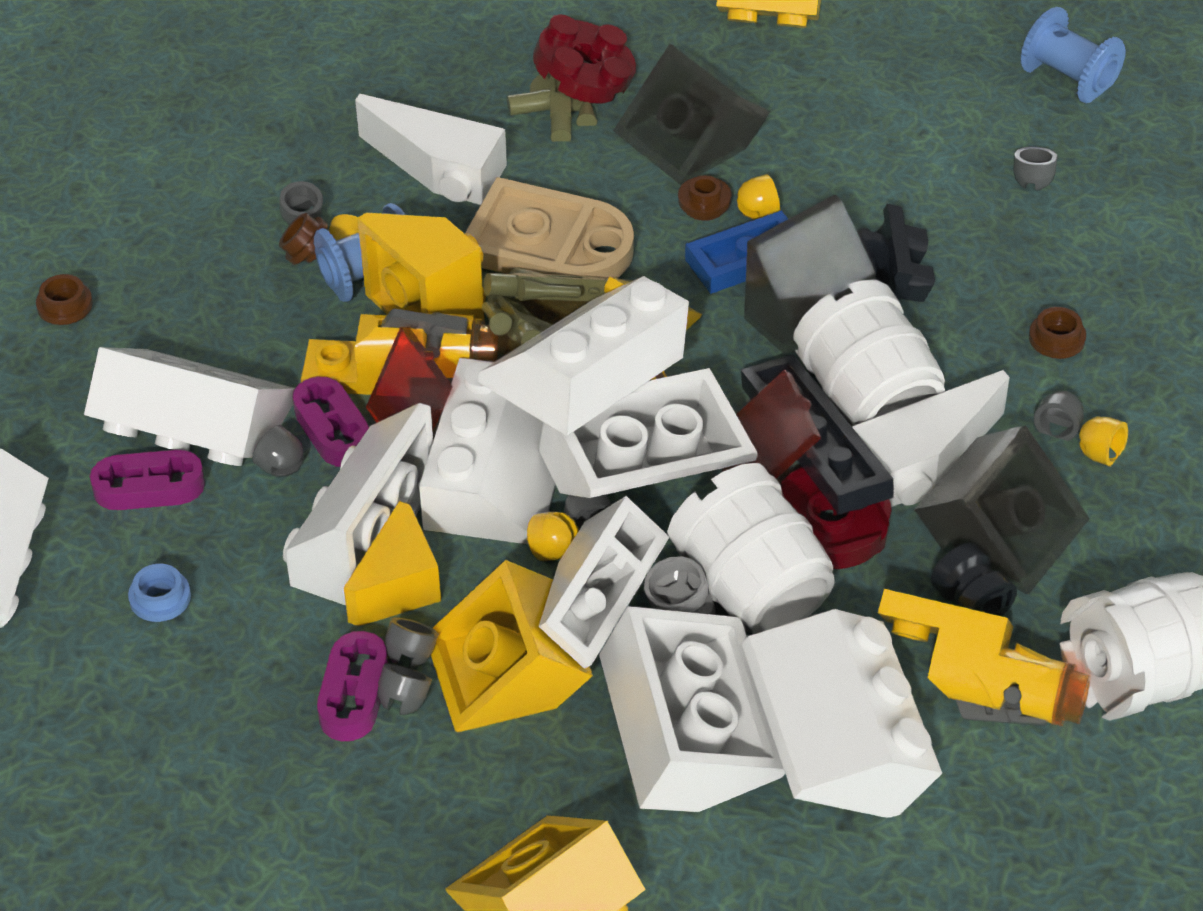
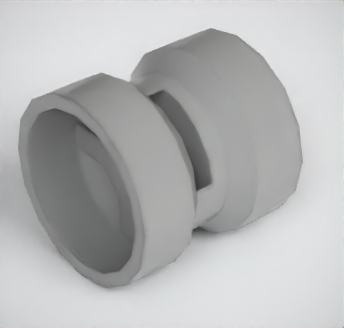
(678, 586)

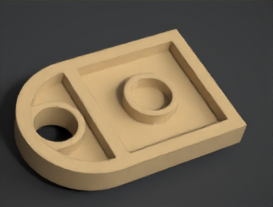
(550, 232)

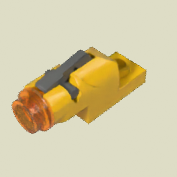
(360, 362)
(980, 670)

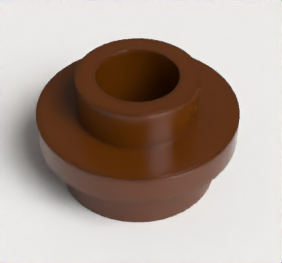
(704, 197)
(299, 238)
(63, 300)
(1057, 333)

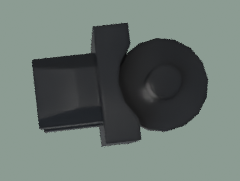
(896, 255)

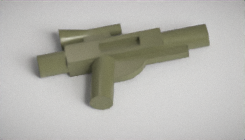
(545, 96)
(533, 285)
(512, 318)

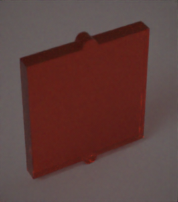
(409, 379)
(779, 425)

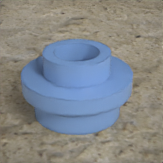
(154, 580)

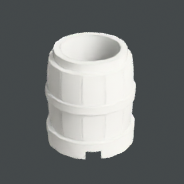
(867, 353)
(754, 549)
(1138, 642)

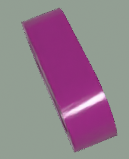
(321, 425)
(147, 479)
(339, 683)

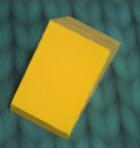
(394, 572)

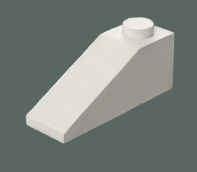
(436, 149)
(930, 435)
(600, 578)

